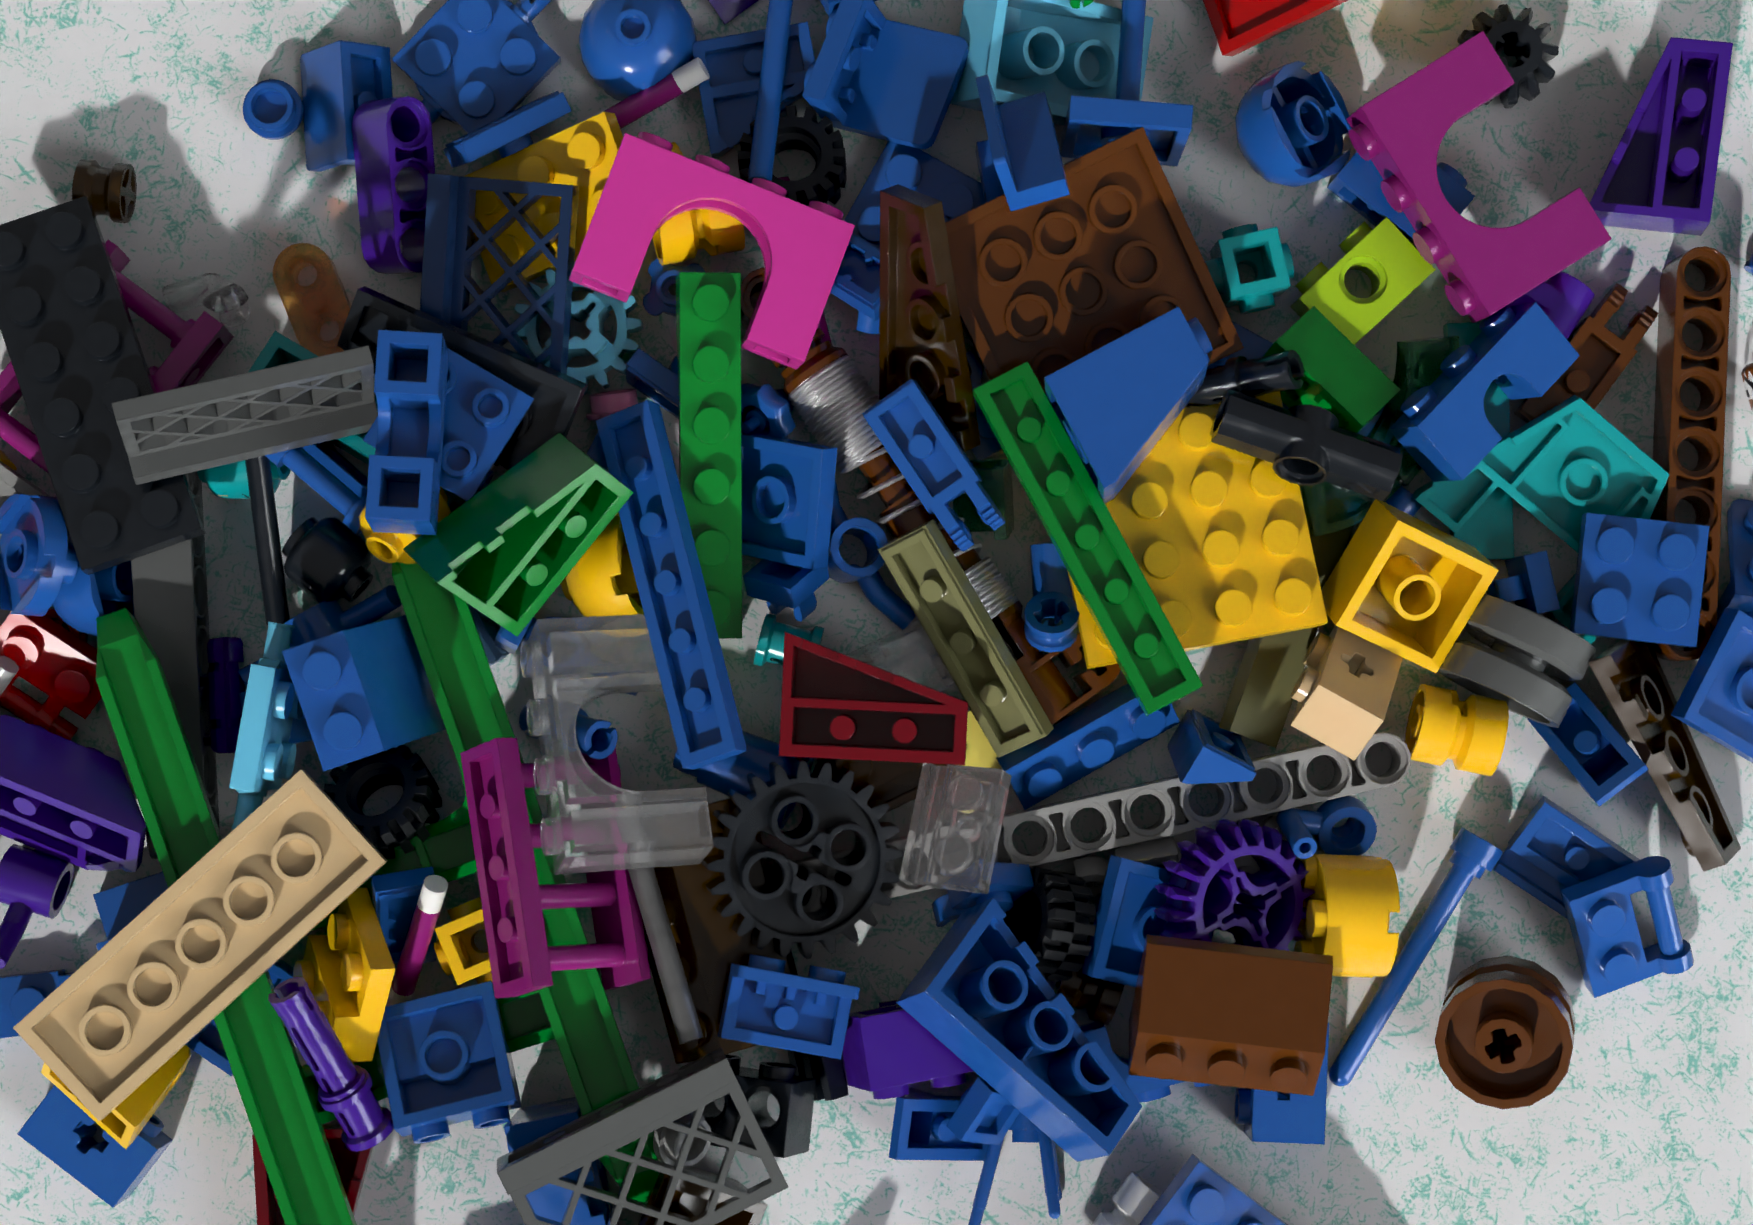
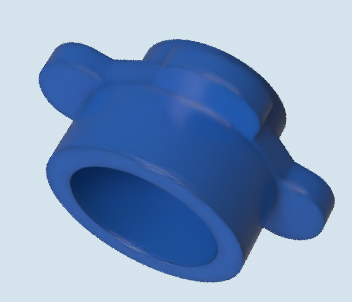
(659, 297)

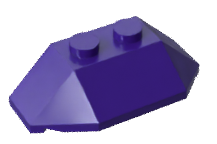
(67, 800)

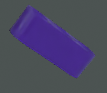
(381, 161)

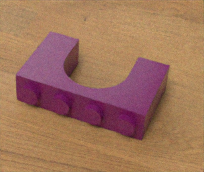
(1403, 137)

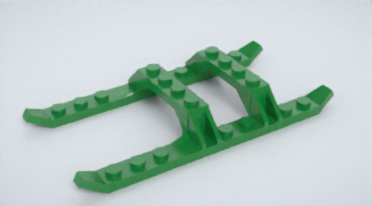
(262, 1056)

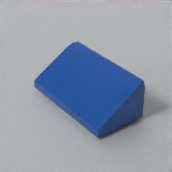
(1208, 753)

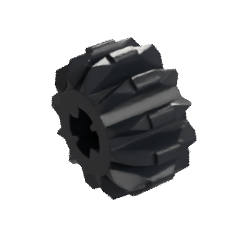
(1518, 41)

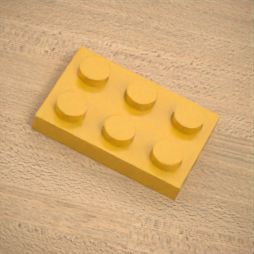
(571, 157)

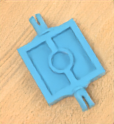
(263, 744)

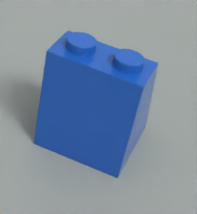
(1129, 395)
(363, 691)

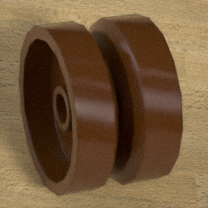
(1538, 1040)

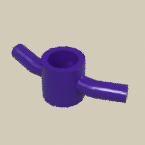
(30, 885)

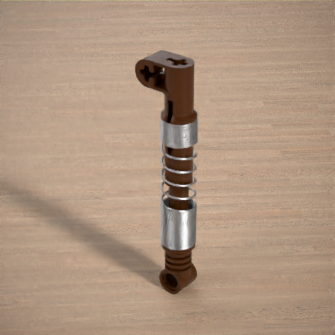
(831, 401)

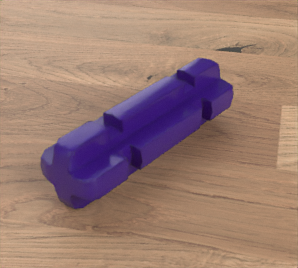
(223, 692)

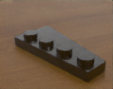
(921, 311)
(1644, 705)

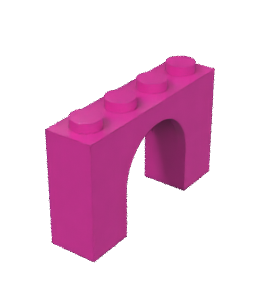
(797, 241)

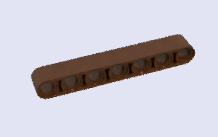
(1702, 427)

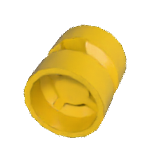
(698, 229)
(1464, 731)

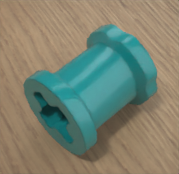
(771, 640)

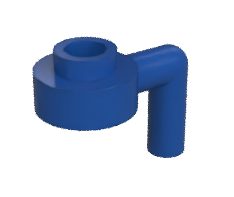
(1349, 839)

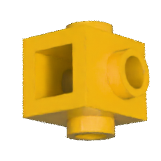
(457, 946)

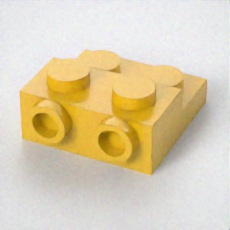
(350, 974)

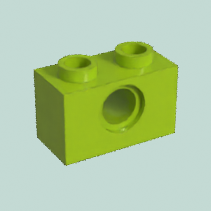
(1389, 263)

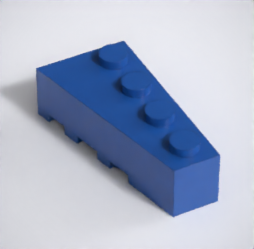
(1019, 1035)

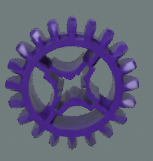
(1213, 894)

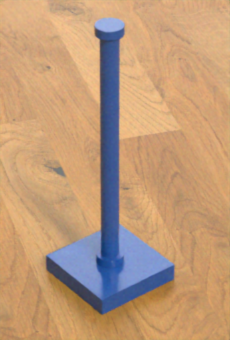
(1097, 120)

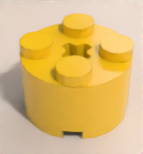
(1350, 913)

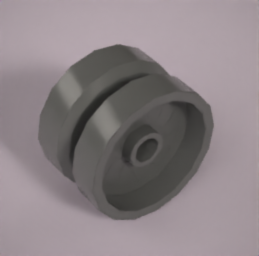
(1519, 653)

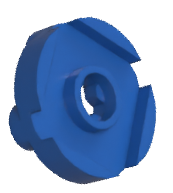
(33, 554)

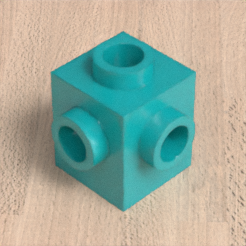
(1261, 251)

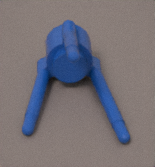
(1022, 1131)

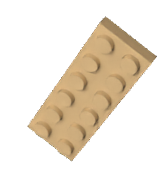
(200, 945)

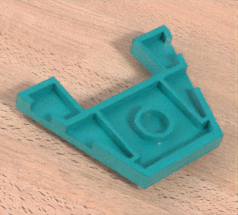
(1557, 471)

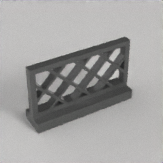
(248, 415)
(633, 1119)

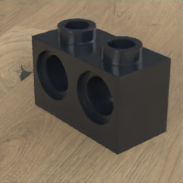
(795, 1098)

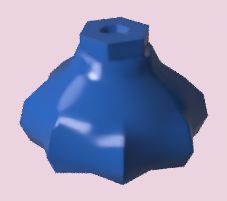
(766, 411)

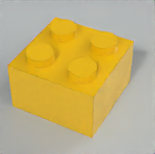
(1406, 586)

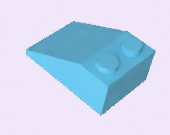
(1040, 49)

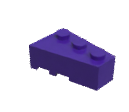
(1671, 148)
(892, 1049)

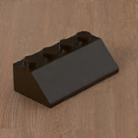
(706, 945)

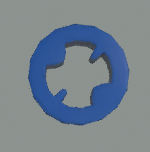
(1047, 637)

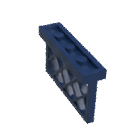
(450, 253)

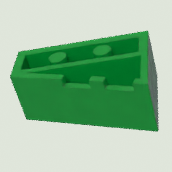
(522, 532)

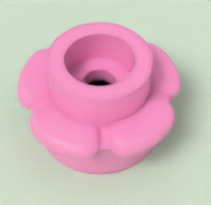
(610, 402)

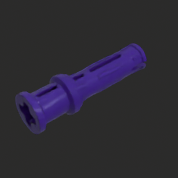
(343, 1086)

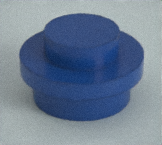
(273, 109)

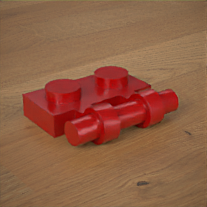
(54, 664)

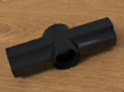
(1306, 445)

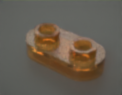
(312, 304)

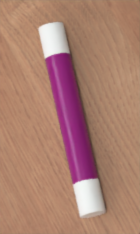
(664, 91)
(418, 939)

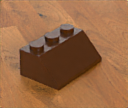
(1230, 1015)

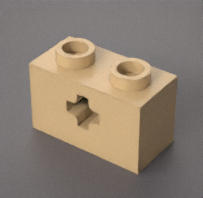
(1344, 690)

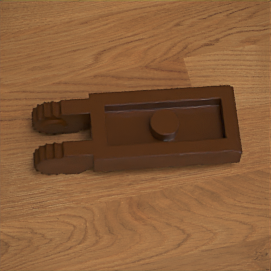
(1600, 359)

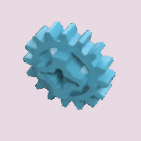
(597, 308)

